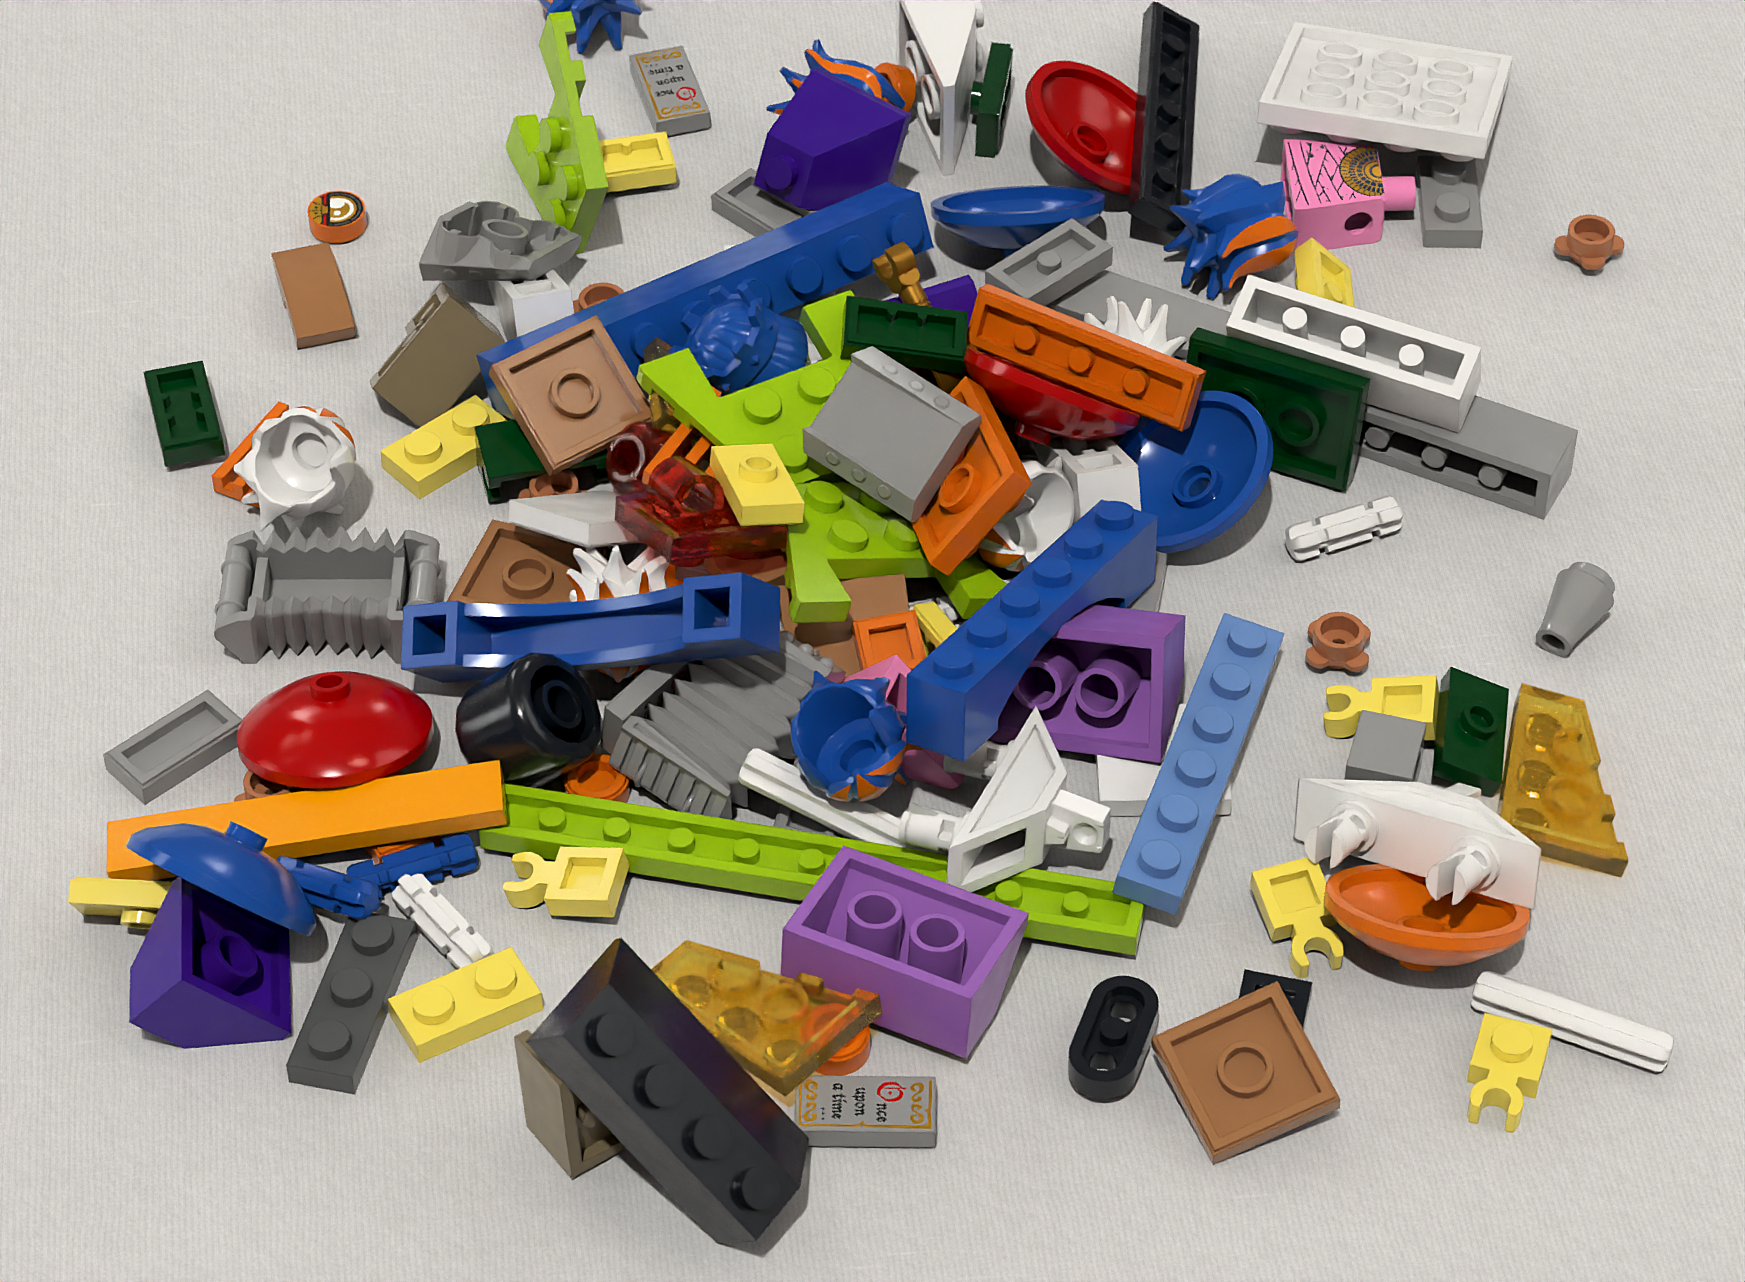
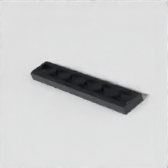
(1164, 118)

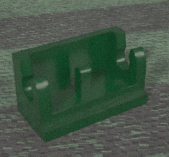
(507, 455)

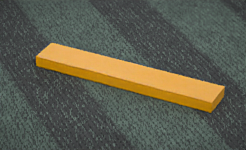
(336, 817)

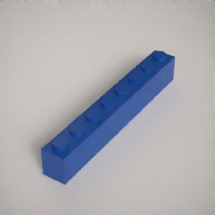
(780, 265)

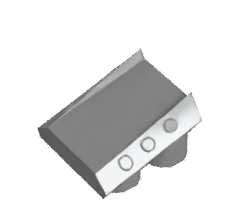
(494, 244)
(890, 432)

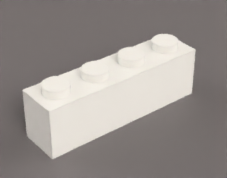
(1406, 365)

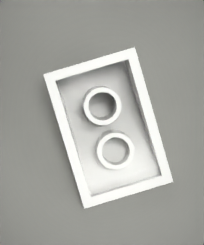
(943, 54)

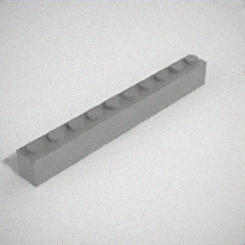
(1495, 456)

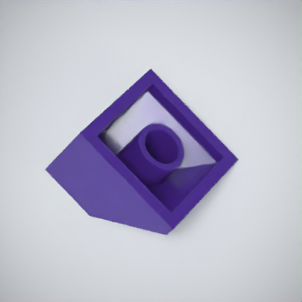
(831, 144)
(211, 973)

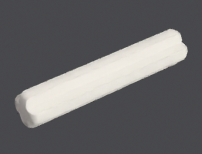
(790, 788)
(1574, 1021)

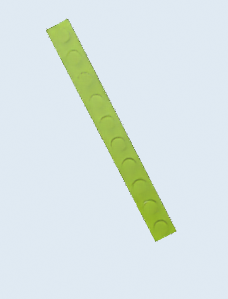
(791, 861)

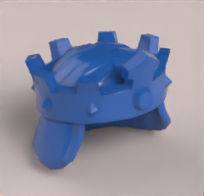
(743, 341)

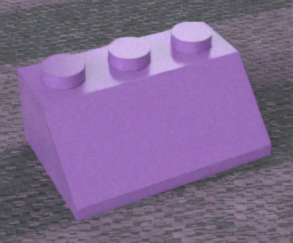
(1104, 684)
(913, 940)

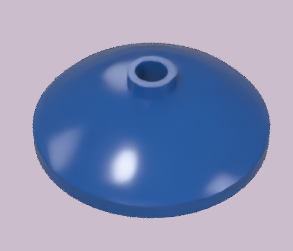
(1014, 214)
(1204, 475)
(229, 867)

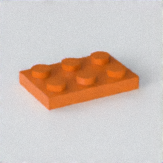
(977, 490)

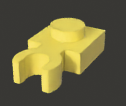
(1395, 696)
(576, 884)
(1294, 907)
(1506, 1066)

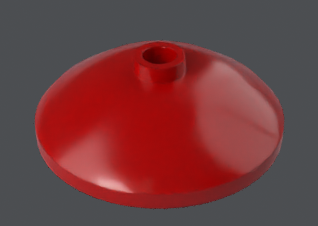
(1084, 122)
(1045, 405)
(334, 731)

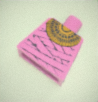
(1339, 192)

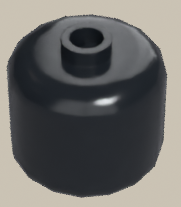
(531, 718)

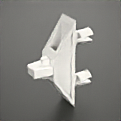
(1016, 815)
(1419, 831)

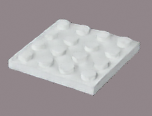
(1385, 91)

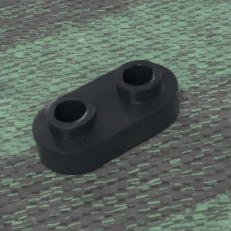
(1110, 1042)

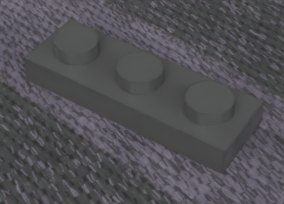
(352, 1003)

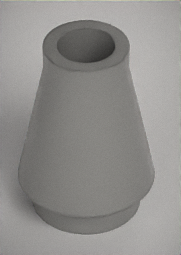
(1575, 606)

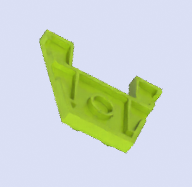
(562, 154)
(766, 411)
(859, 537)

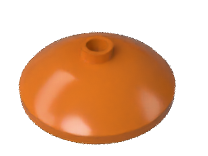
(1403, 921)

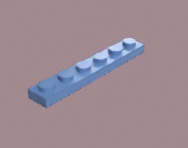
(1198, 765)

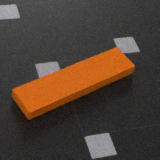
(1085, 357)

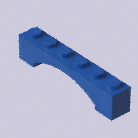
(677, 624)
(970, 675)

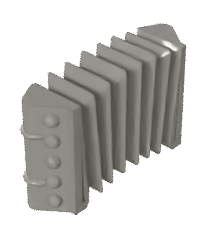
(322, 591)
(705, 731)

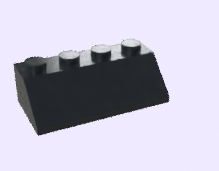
(674, 1096)

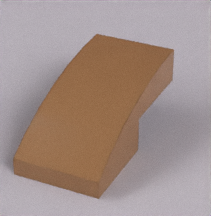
(313, 295)

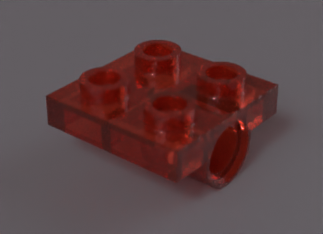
(695, 526)

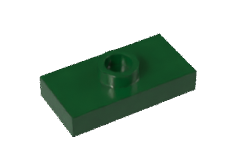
(991, 99)
(906, 333)
(184, 413)
(1470, 731)

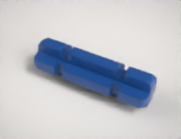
(454, 855)
(334, 890)

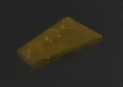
(1554, 783)
(765, 1020)

